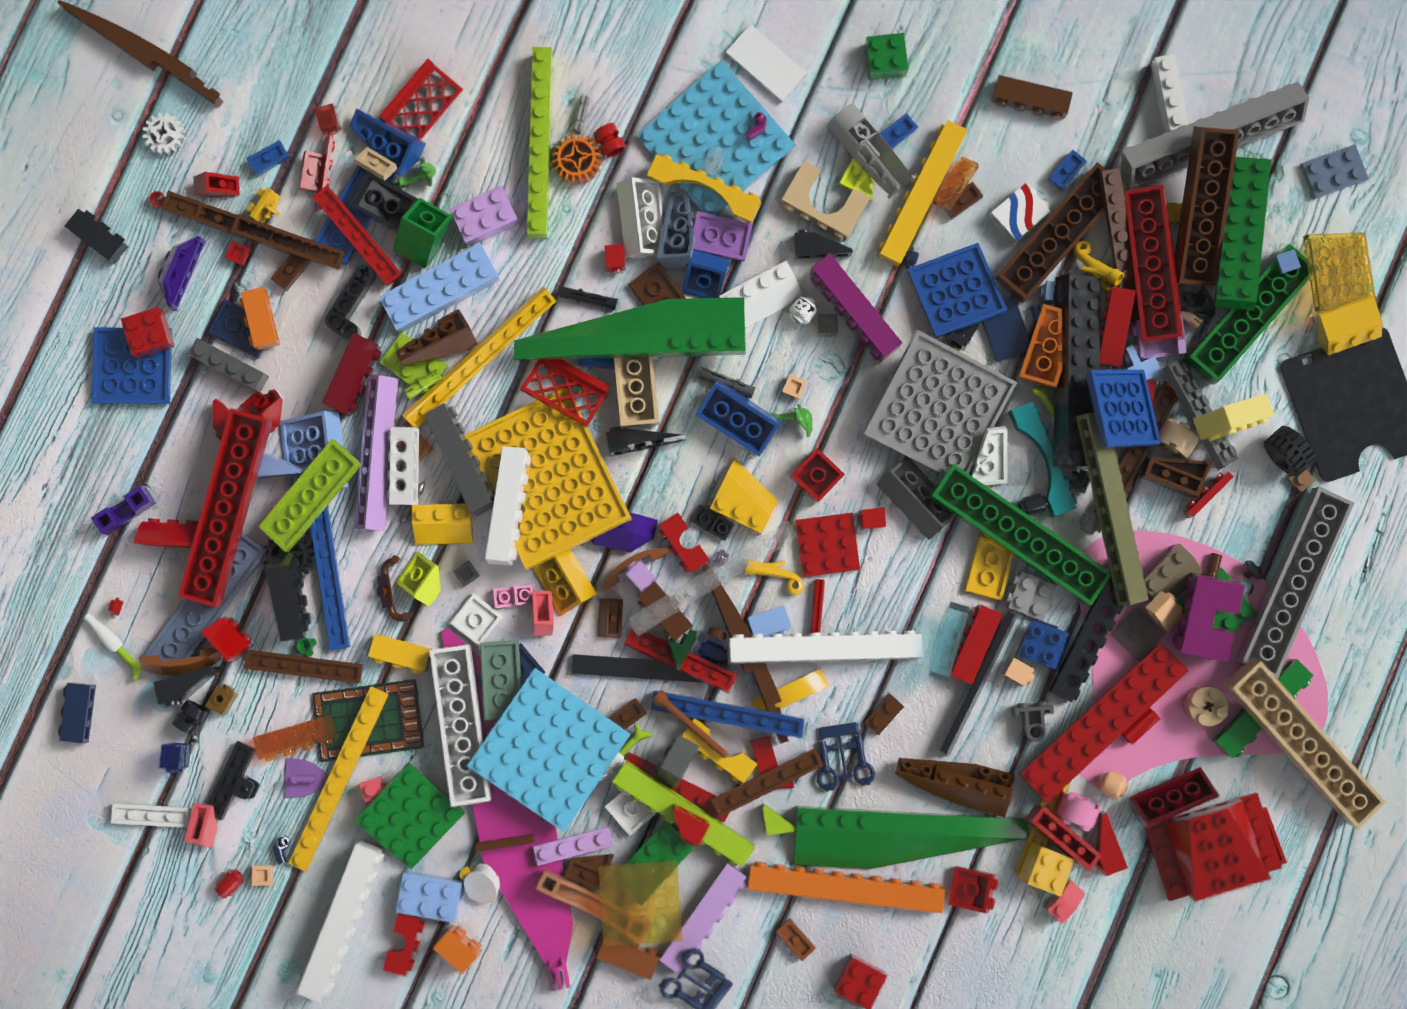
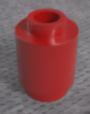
(229, 883)

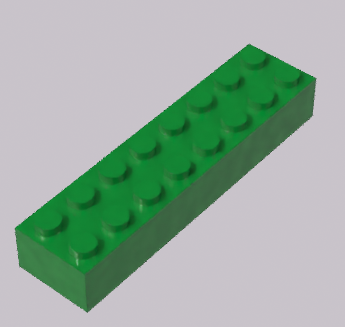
(1243, 235)
(1241, 327)

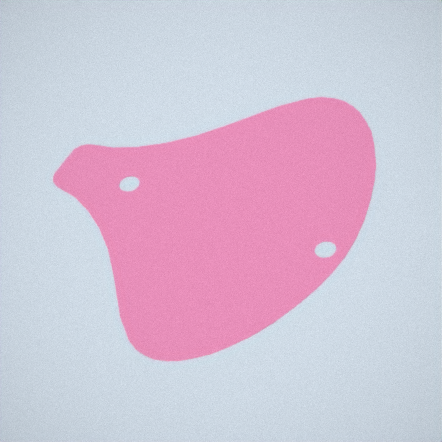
(1174, 734)

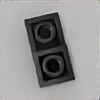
(712, 522)

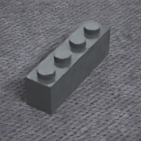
(228, 365)

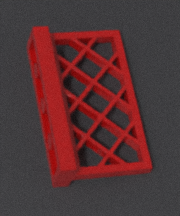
(411, 88)
(576, 377)

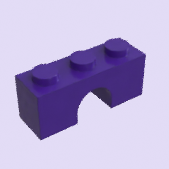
(133, 505)

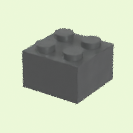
(677, 759)

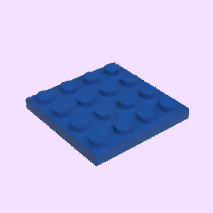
(957, 290)
(123, 377)
(1123, 408)

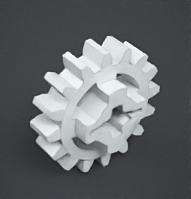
(160, 126)

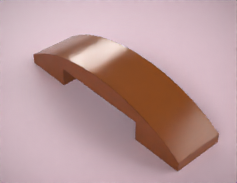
(613, 579)
(180, 666)

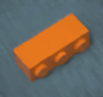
(259, 318)

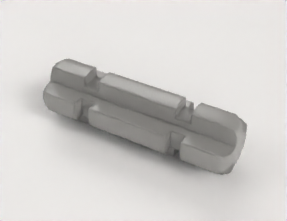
(581, 113)

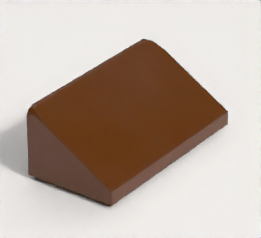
(610, 617)

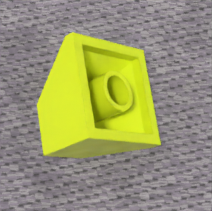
(421, 579)

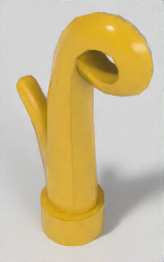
(1112, 275)
(773, 570)

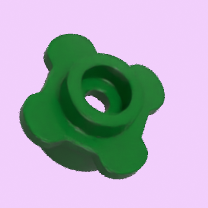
(310, 645)

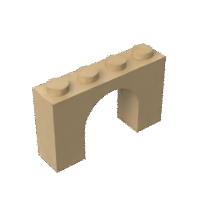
(839, 223)

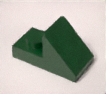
(680, 651)

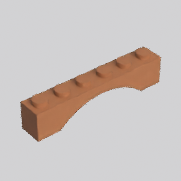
(569, 892)

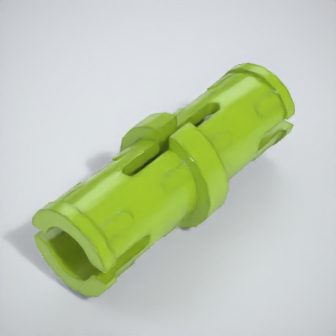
(423, 384)

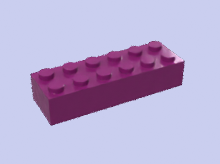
(855, 308)

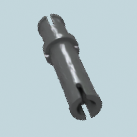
(737, 385)

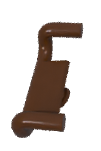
(384, 590)

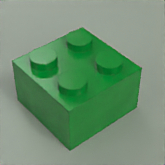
(886, 56)

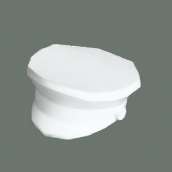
(482, 884)

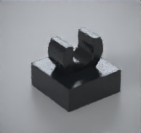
(1081, 482)

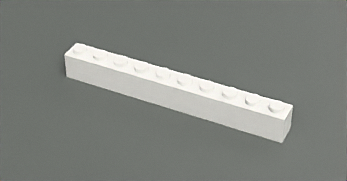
(824, 648)

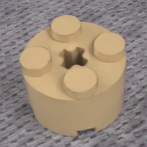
(1177, 439)
(1216, 710)

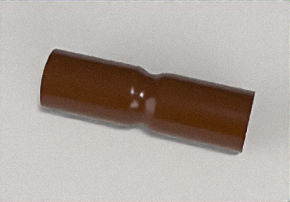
(1214, 564)

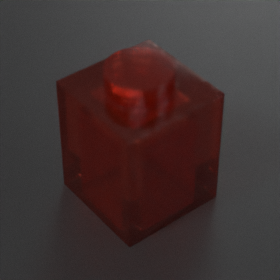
(328, 119)

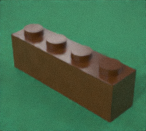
(1031, 97)

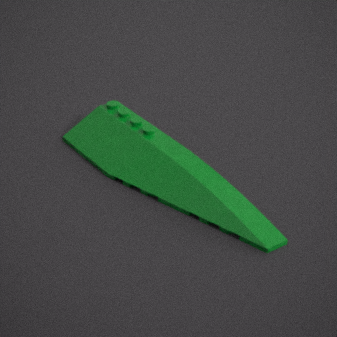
(649, 330)
(892, 837)

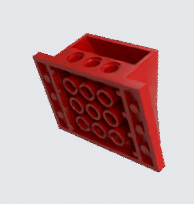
(1214, 849)

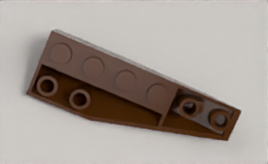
(961, 783)

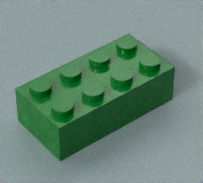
(662, 845)

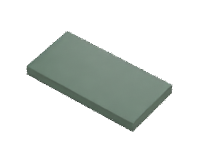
(499, 676)

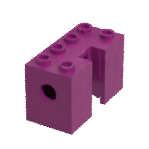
(1196, 629)

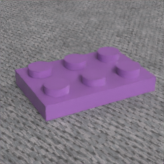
(721, 236)

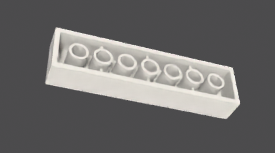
(459, 723)
(340, 921)

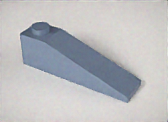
(677, 233)

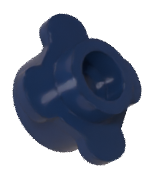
(911, 257)

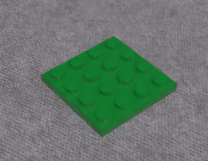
(409, 815)

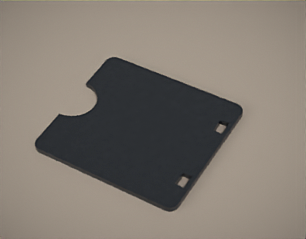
(1349, 403)

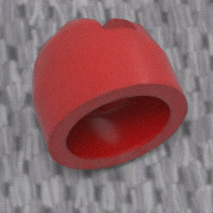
(154, 195)

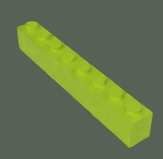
(662, 798)

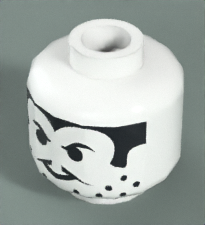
(803, 310)

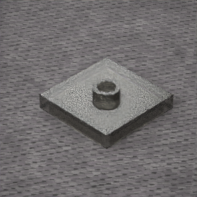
(1137, 633)

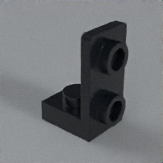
(962, 337)

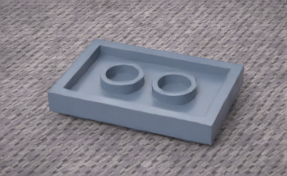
(1334, 171)

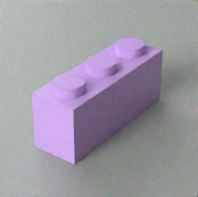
(640, 575)

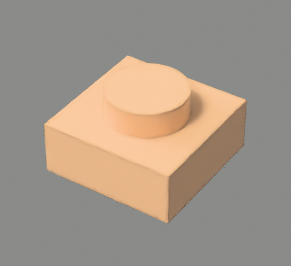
(794, 387)
(262, 875)

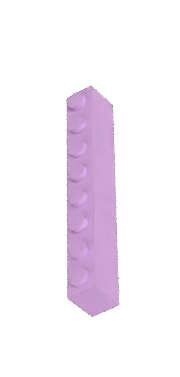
(373, 472)

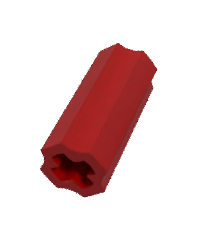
(1140, 726)

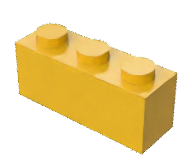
(400, 653)

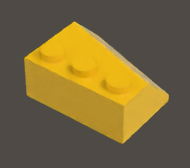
(744, 499)

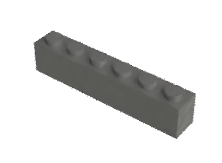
(460, 459)

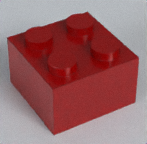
(147, 332)
(817, 475)
(860, 982)

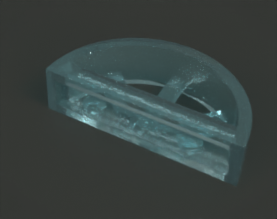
(947, 641)

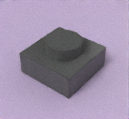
(466, 573)

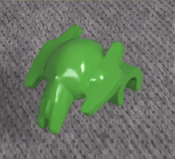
(426, 172)
(801, 416)

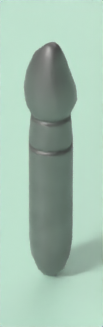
(408, 509)

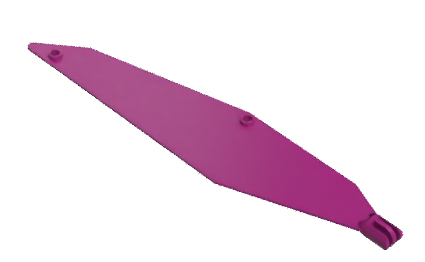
(543, 918)

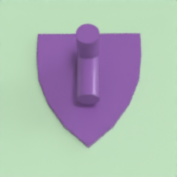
(303, 778)

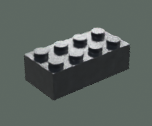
(287, 596)

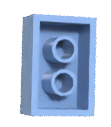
(429, 896)

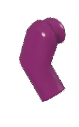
(759, 126)

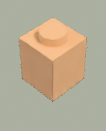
(1018, 672)

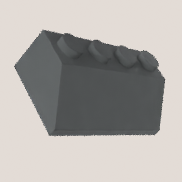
(910, 492)

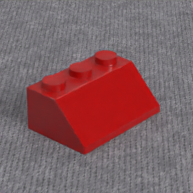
(166, 534)

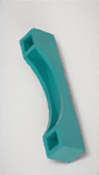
(1027, 421)

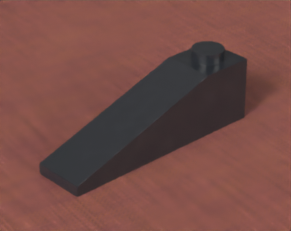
(630, 440)

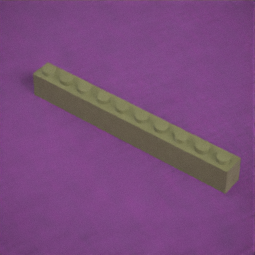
(1112, 514)

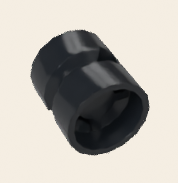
(192, 710)

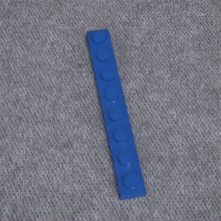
(330, 582)
(735, 715)

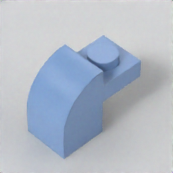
(1150, 365)

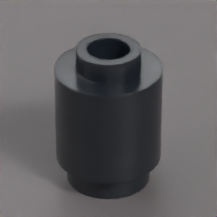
(1033, 504)

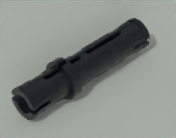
(589, 298)

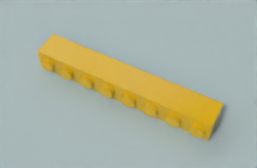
(922, 194)

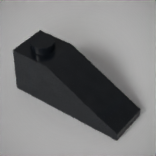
(814, 245)

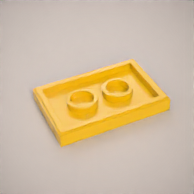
(988, 570)

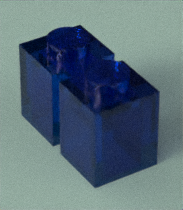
(175, 756)

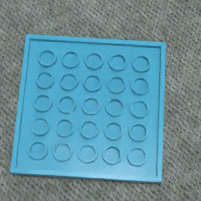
(716, 114)
(549, 750)

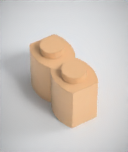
(1165, 610)

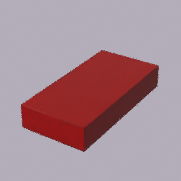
(764, 754)

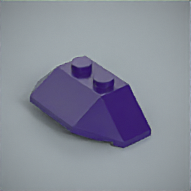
(179, 269)
(628, 535)

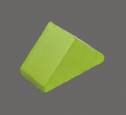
(775, 823)

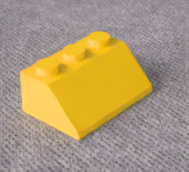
(1349, 325)
(442, 524)
(566, 580)

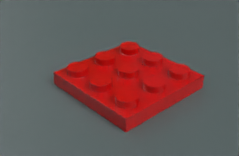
(827, 544)

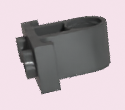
(1032, 717)

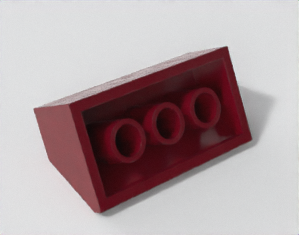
(352, 374)
(1173, 797)

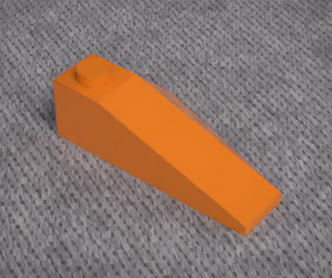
(1044, 355)

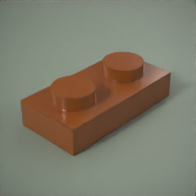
(795, 939)

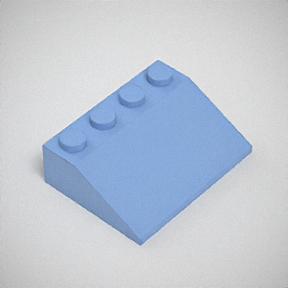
(307, 436)

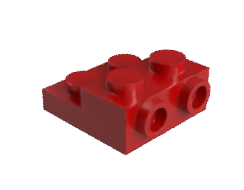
(973, 889)

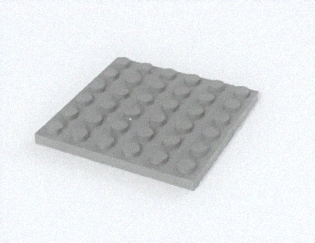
(939, 405)

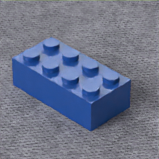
(738, 418)

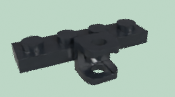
(233, 782)

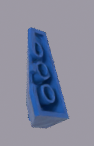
(388, 140)

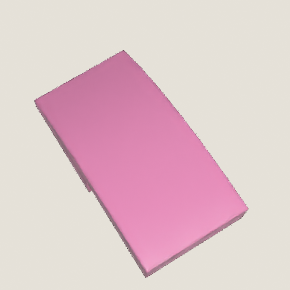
(512, 596)

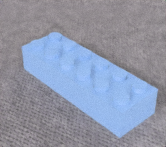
(439, 288)

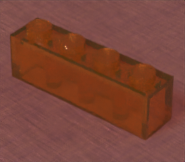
(295, 737)

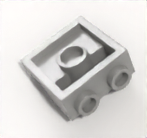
(1030, 596)

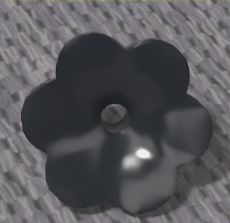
(1253, 570)

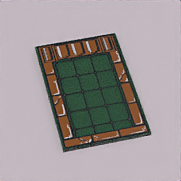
(397, 725)

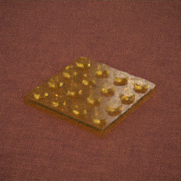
(1338, 269)
(640, 903)

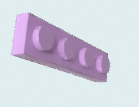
(572, 846)

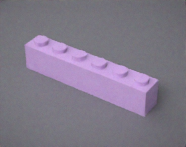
(704, 915)

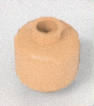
(1113, 784)

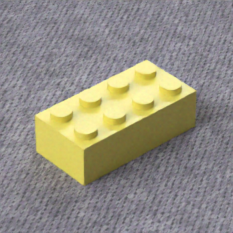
(1233, 418)

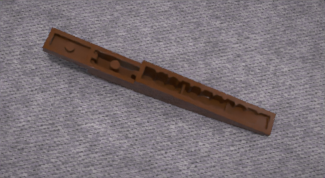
(143, 51)
(253, 230)
(760, 672)

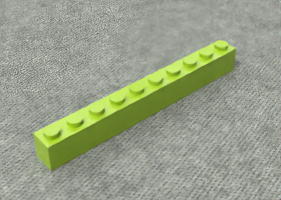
(540, 143)

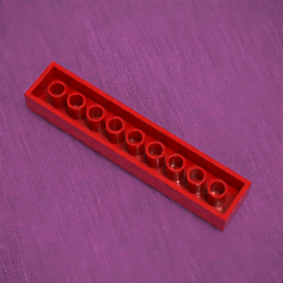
(225, 507)
(1103, 722)

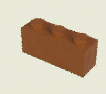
(631, 958)

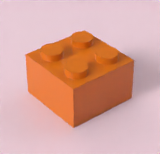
(458, 948)

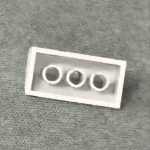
(640, 216)
(767, 293)

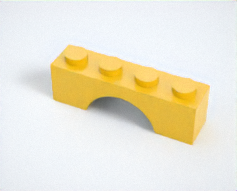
(738, 765)

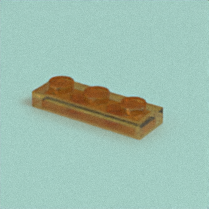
(955, 183)

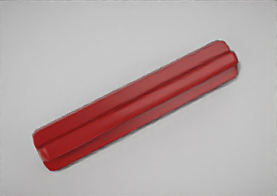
(817, 606)

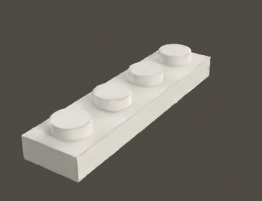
(150, 815)

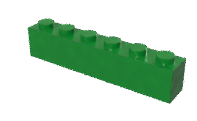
(1244, 728)

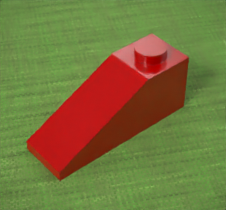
(1108, 846)

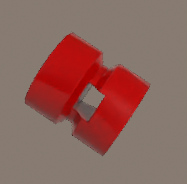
(610, 142)

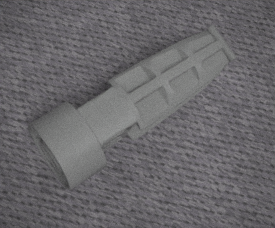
(869, 149)

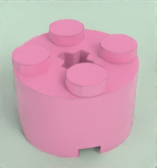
(1078, 810)

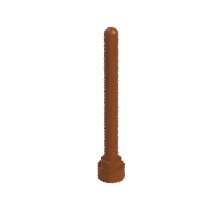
(662, 700)

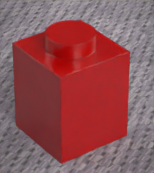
(615, 258)
(872, 518)

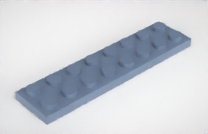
(183, 631)

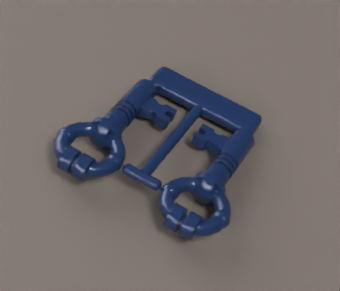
(840, 730)
(715, 997)

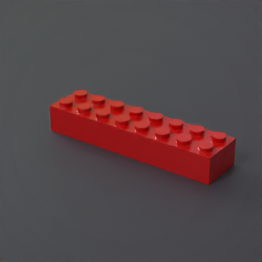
(1154, 264)

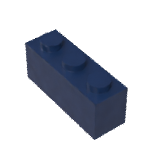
(77, 712)

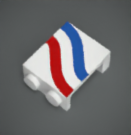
(1019, 213)

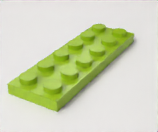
(310, 495)

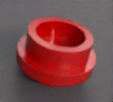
(115, 606)

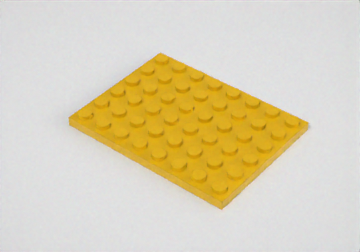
(568, 483)

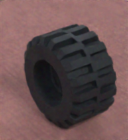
(1289, 451)

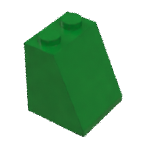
(421, 232)

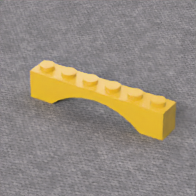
(668, 172)

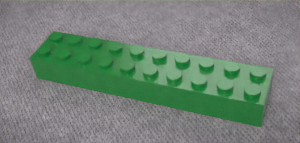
(1020, 534)

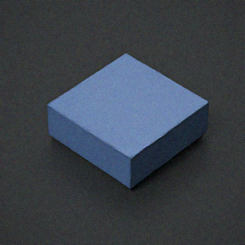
(1287, 261)

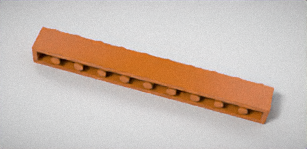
(846, 888)

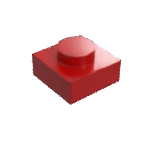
(238, 253)

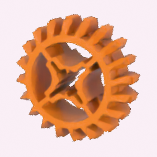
(583, 158)

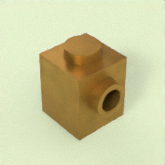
(222, 699)

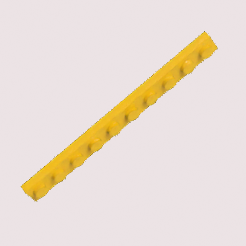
(480, 356)
(338, 778)

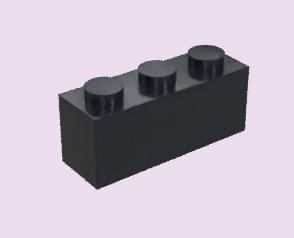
(97, 235)

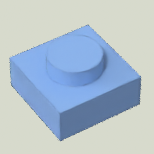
(1047, 292)

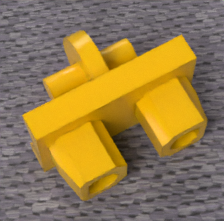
(266, 205)

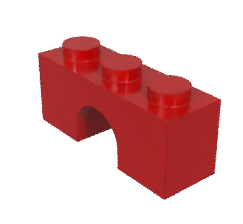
(691, 558)
(401, 960)

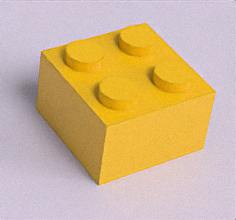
(1046, 869)

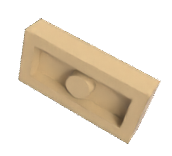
(375, 163)

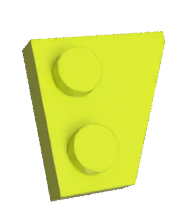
(857, 178)

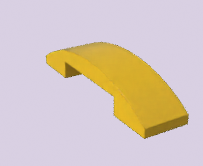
(797, 690)

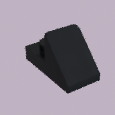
(1197, 302)

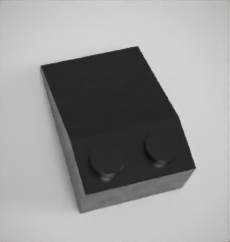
(382, 201)
(181, 687)

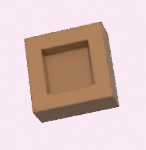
(1302, 481)

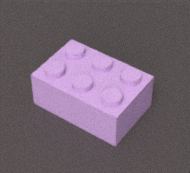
(484, 216)

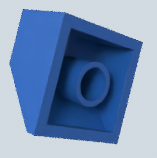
(705, 275)

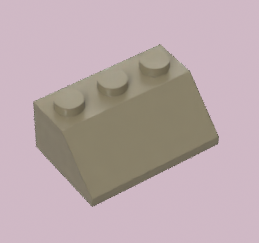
(1171, 572)

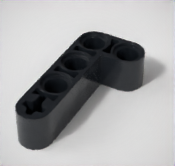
(354, 300)

